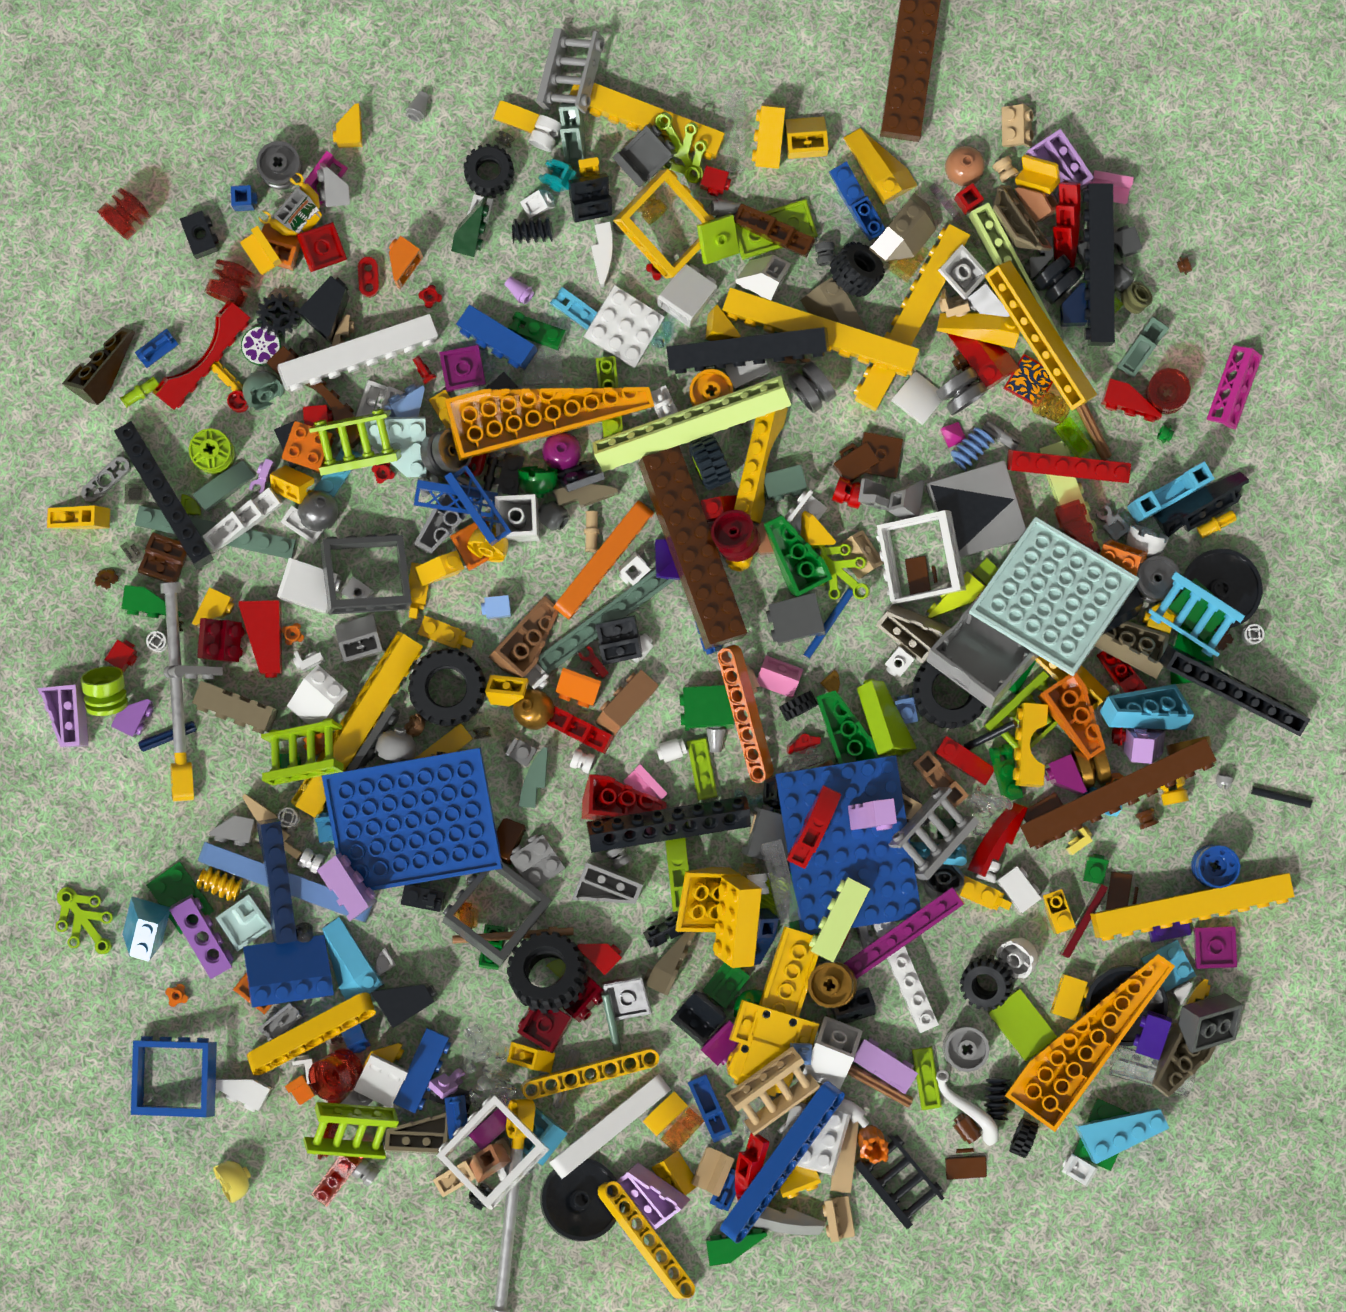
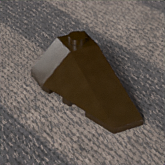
(97, 376)

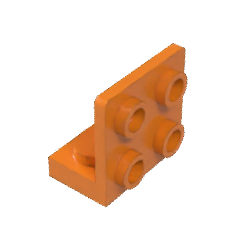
(305, 447)
(1123, 555)

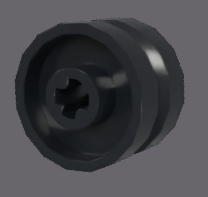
(1055, 276)

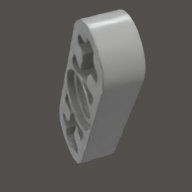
(90, 485)

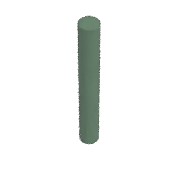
(611, 1022)

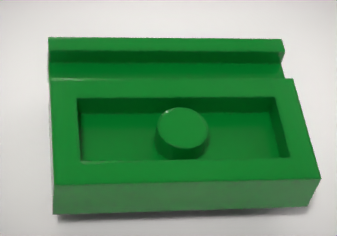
(726, 984)

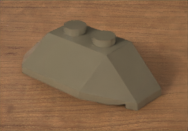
(1017, 221)
(905, 232)

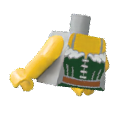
(298, 212)

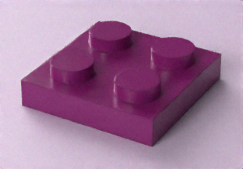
(462, 368)
(1215, 947)

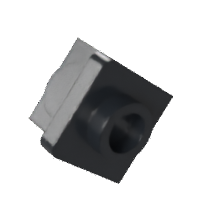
(770, 793)

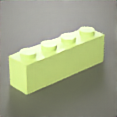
(839, 920)

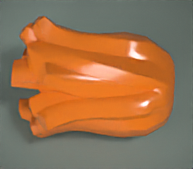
(872, 1144)

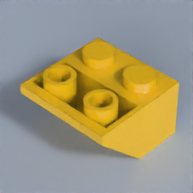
(806, 137)
(799, 1180)

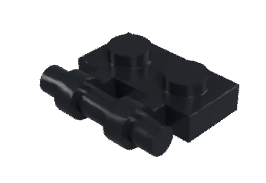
(580, 475)
(508, 479)

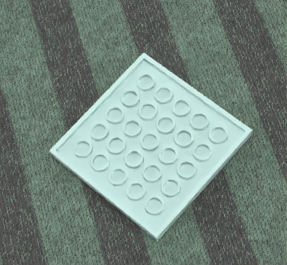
(1054, 596)

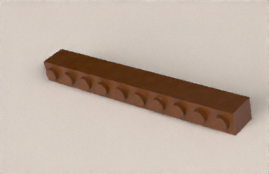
(1119, 792)

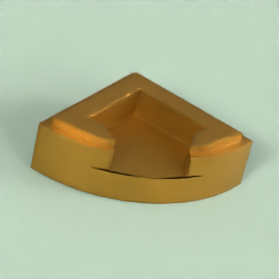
(831, 682)

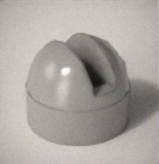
(1224, 779)

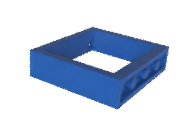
(208, 1085)

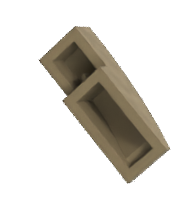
(585, 495)

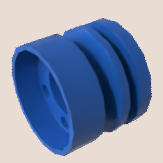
(1227, 866)

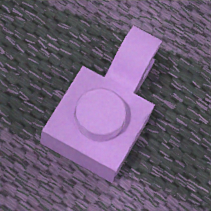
(264, 475)
(445, 1085)

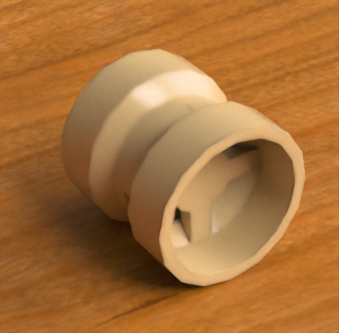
(1005, 169)

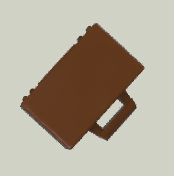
(856, 462)
(918, 575)
(509, 837)
(1119, 890)
(966, 1166)

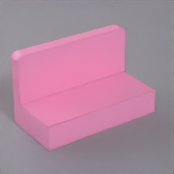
(1120, 183)
(779, 676)
(645, 783)

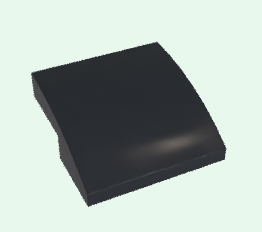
(590, 197)
(619, 640)

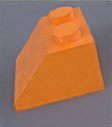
(404, 259)
(578, 687)

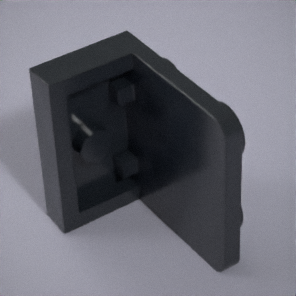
(698, 1017)

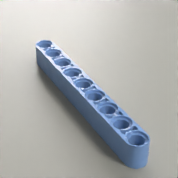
(255, 871)

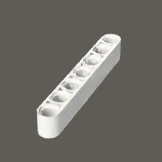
(610, 1126)

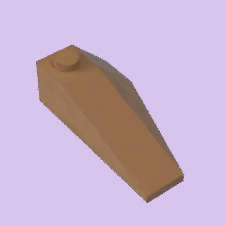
(523, 646)

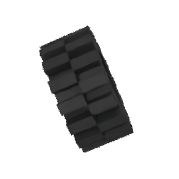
(798, 705)
(1024, 1137)

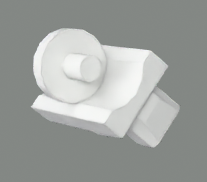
(663, 402)

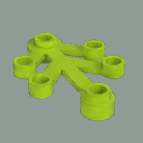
(683, 149)
(835, 569)
(82, 917)

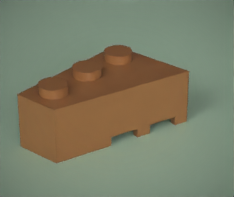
(626, 702)

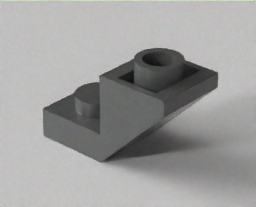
(1036, 264)

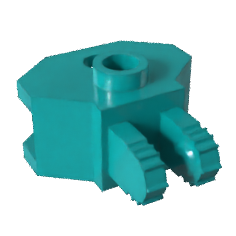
(561, 174)

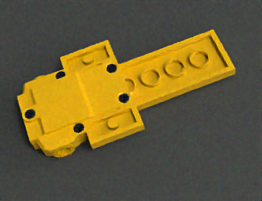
(771, 1026)

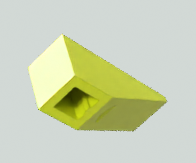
(957, 599)

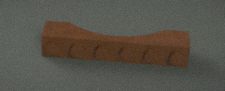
(338, 409)

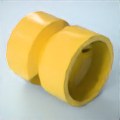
(1175, 796)

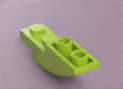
(606, 378)
(677, 865)

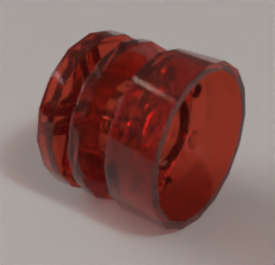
(124, 213)
(231, 279)
(1168, 379)
(335, 1074)

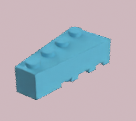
(1115, 1134)

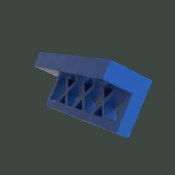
(447, 489)
(472, 510)

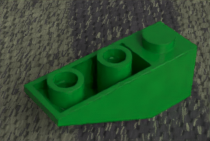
(142, 600)
(724, 1250)

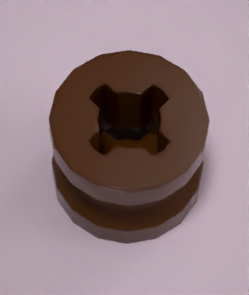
(1146, 818)

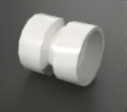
(544, 134)

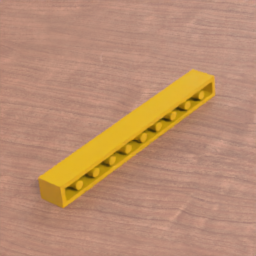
(913, 313)
(841, 338)
(362, 716)
(1192, 905)

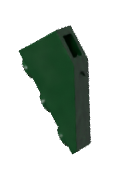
(468, 233)

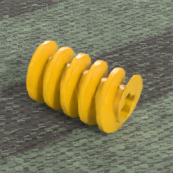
(219, 883)

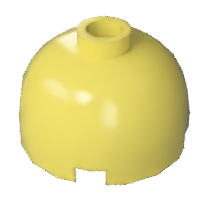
(232, 1179)

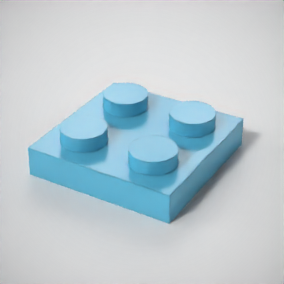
(1181, 972)

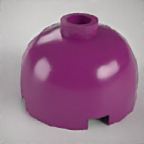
(561, 451)

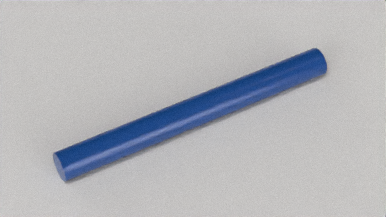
(829, 622)

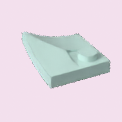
(243, 923)

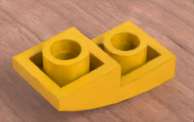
(515, 116)
(1199, 992)
(665, 1113)

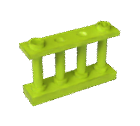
(350, 461)
(1010, 710)
(311, 768)
(356, 1115)

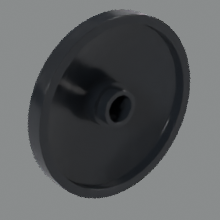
(1229, 578)
(1109, 981)
(573, 1203)

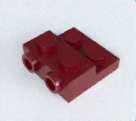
(220, 640)
(581, 1008)
(544, 1028)

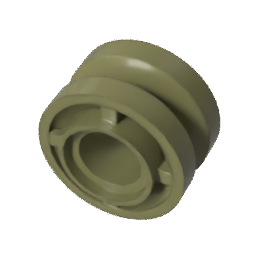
(1136, 297)

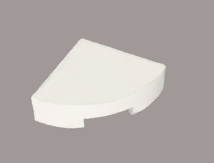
(384, 962)

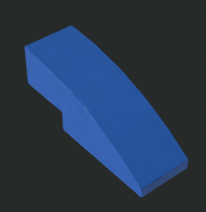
(710, 1108)

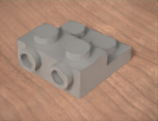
(536, 861)

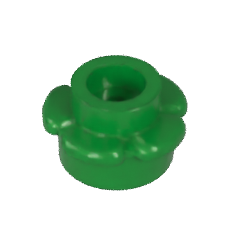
(1165, 433)

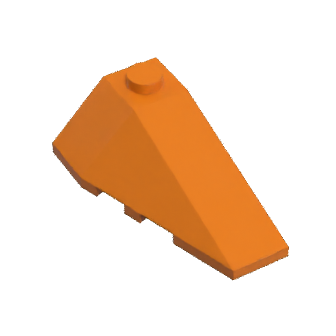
(1072, 710)

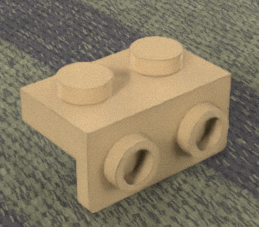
(1017, 126)
(954, 305)
(839, 1218)

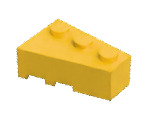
(768, 136)

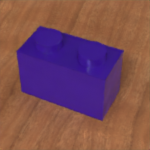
(1153, 1034)

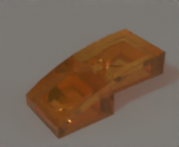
(682, 1130)

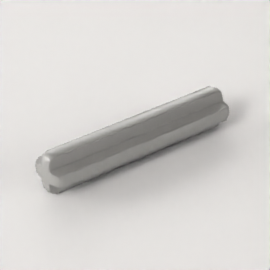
(572, 1061)

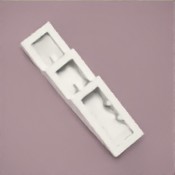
(242, 520)

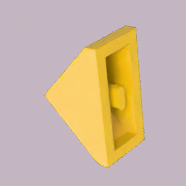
(719, 326)
(813, 531)

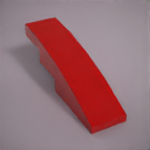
(1068, 221)
(580, 730)
(993, 844)

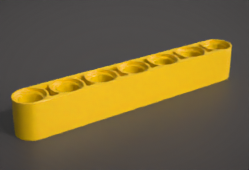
(311, 1033)
(600, 1074)
(655, 1243)

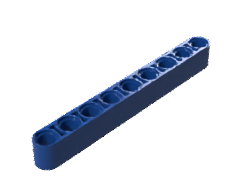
(782, 1162)

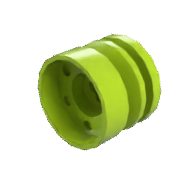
(223, 451)
(104, 691)

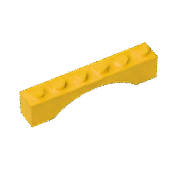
(751, 488)

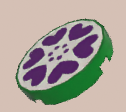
(259, 346)

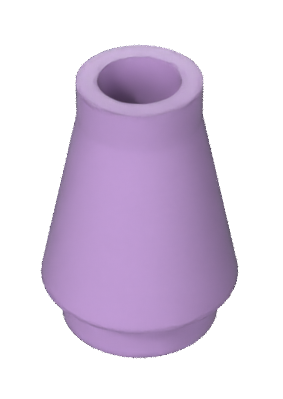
(521, 291)

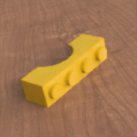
(1028, 770)

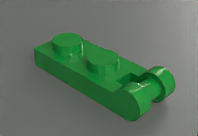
(537, 331)
(1004, 771)

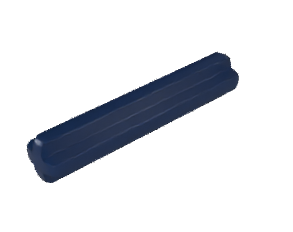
(164, 737)

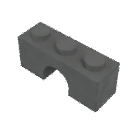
(1125, 241)

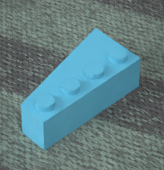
(1148, 709)

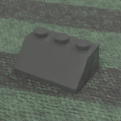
(1210, 1022)

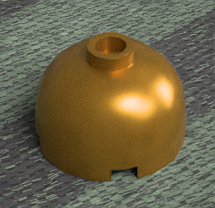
(534, 709)

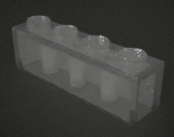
(780, 882)
(1141, 1069)

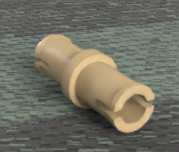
(591, 531)

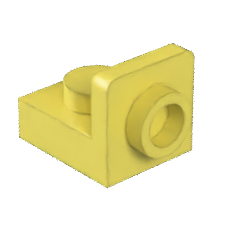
(1078, 843)

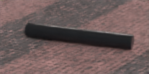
(991, 734)
(1281, 797)

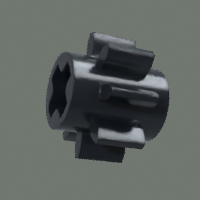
(475, 1201)

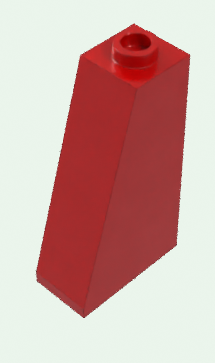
(264, 631)

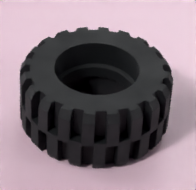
(419, 687)
(936, 713)
(540, 948)

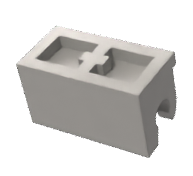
(281, 1021)

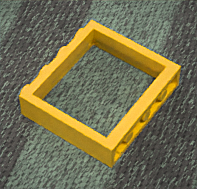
(642, 242)

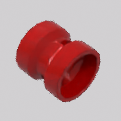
(235, 399)

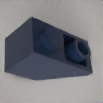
(1073, 308)

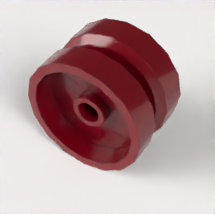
(735, 535)

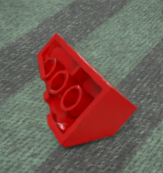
(987, 359)
(609, 798)

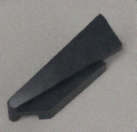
(1201, 505)

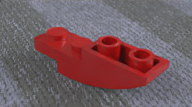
(814, 826)
(750, 1163)

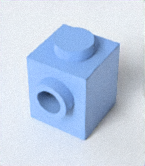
(496, 607)

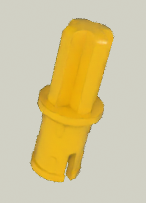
(1216, 524)

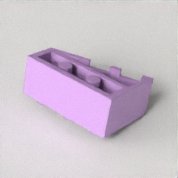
(1059, 150)
(67, 714)
(1143, 744)
(873, 814)
(347, 885)
(885, 1065)
(652, 1195)

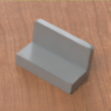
(873, 494)

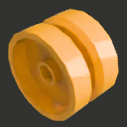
(708, 381)

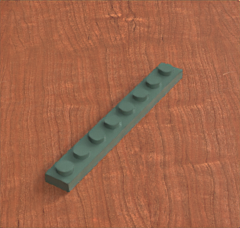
(250, 540)
(587, 633)

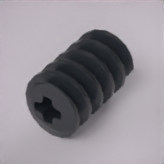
(531, 230)
(996, 1098)

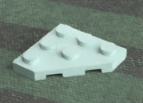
(406, 435)

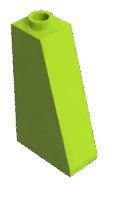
(884, 720)

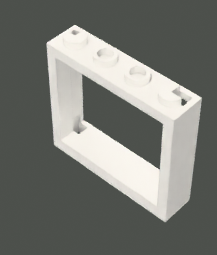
(951, 551)
(515, 1175)

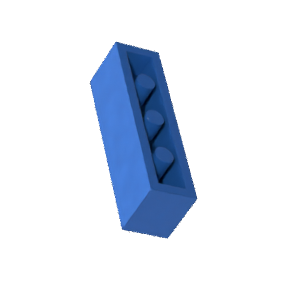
(496, 337)
(422, 1069)

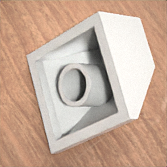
(963, 272)

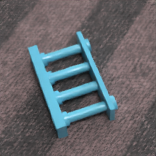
(1196, 595)

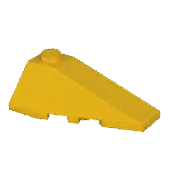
(882, 169)
(981, 327)

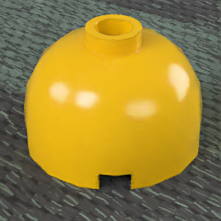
(480, 546)

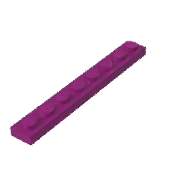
(904, 933)

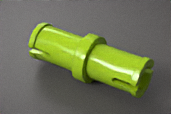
(139, 392)

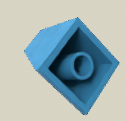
(144, 928)

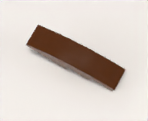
(773, 230)

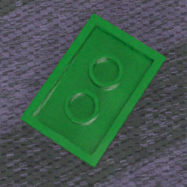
(173, 887)
(1100, 1111)

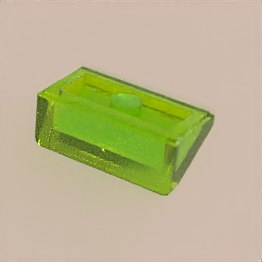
(1073, 437)

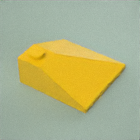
(700, 899)

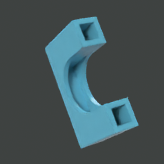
(1170, 493)

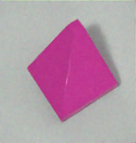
(952, 434)

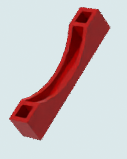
(227, 325)
(1068, 466)

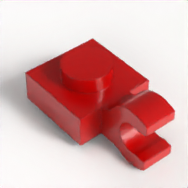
(597, 667)

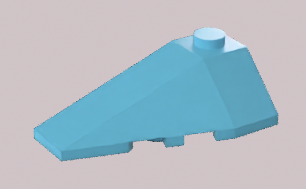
(351, 966)

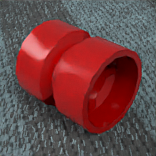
(841, 496)

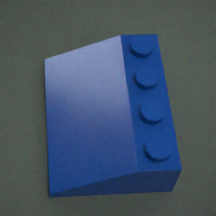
(287, 971)

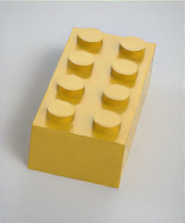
(737, 921)

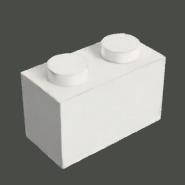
(1019, 889)

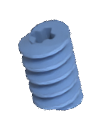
(971, 448)

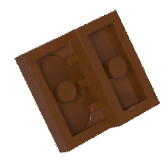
(163, 559)

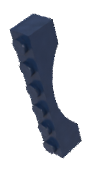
(278, 881)

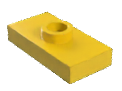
(589, 167)

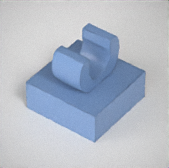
(804, 1051)

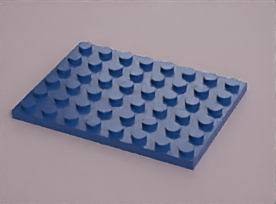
(414, 819)
(848, 852)

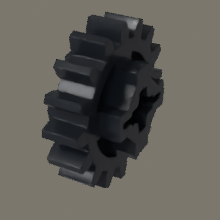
(270, 315)

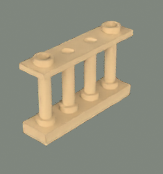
(766, 1078)

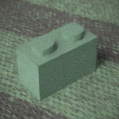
(785, 482)

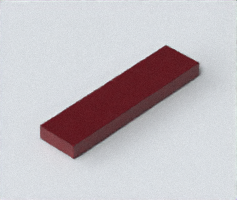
(1083, 921)

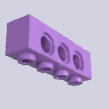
(212, 965)

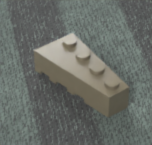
(1136, 646)
(234, 706)

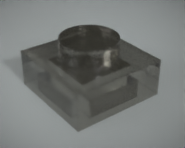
(135, 494)
(131, 551)

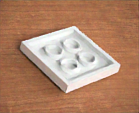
(623, 326)
(826, 1148)

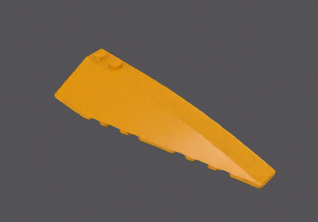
(510, 417)
(1068, 1065)

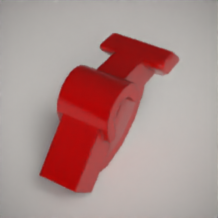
(423, 370)
(803, 742)

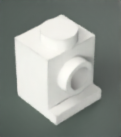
(642, 569)
(899, 654)

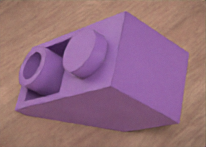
(132, 718)

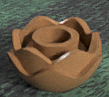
(415, 725)

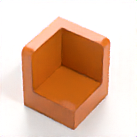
(300, 1089)

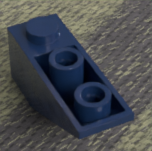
(766, 933)

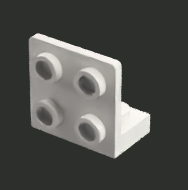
(807, 503)
(380, 1080)

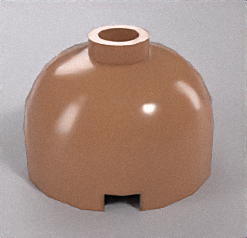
(964, 165)

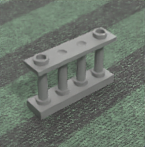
(553, 66)
(950, 841)

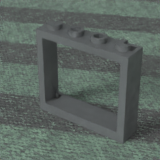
(362, 605)
(475, 939)

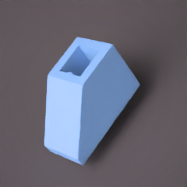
(406, 404)

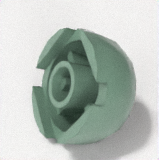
(260, 389)

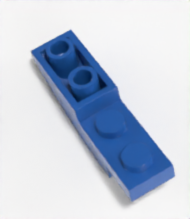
(857, 201)

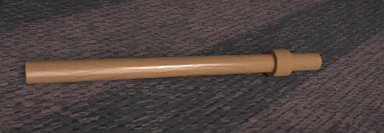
(507, 935)

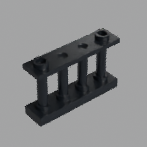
(892, 1199)

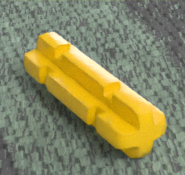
(226, 376)

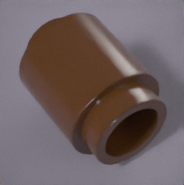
(966, 1128)

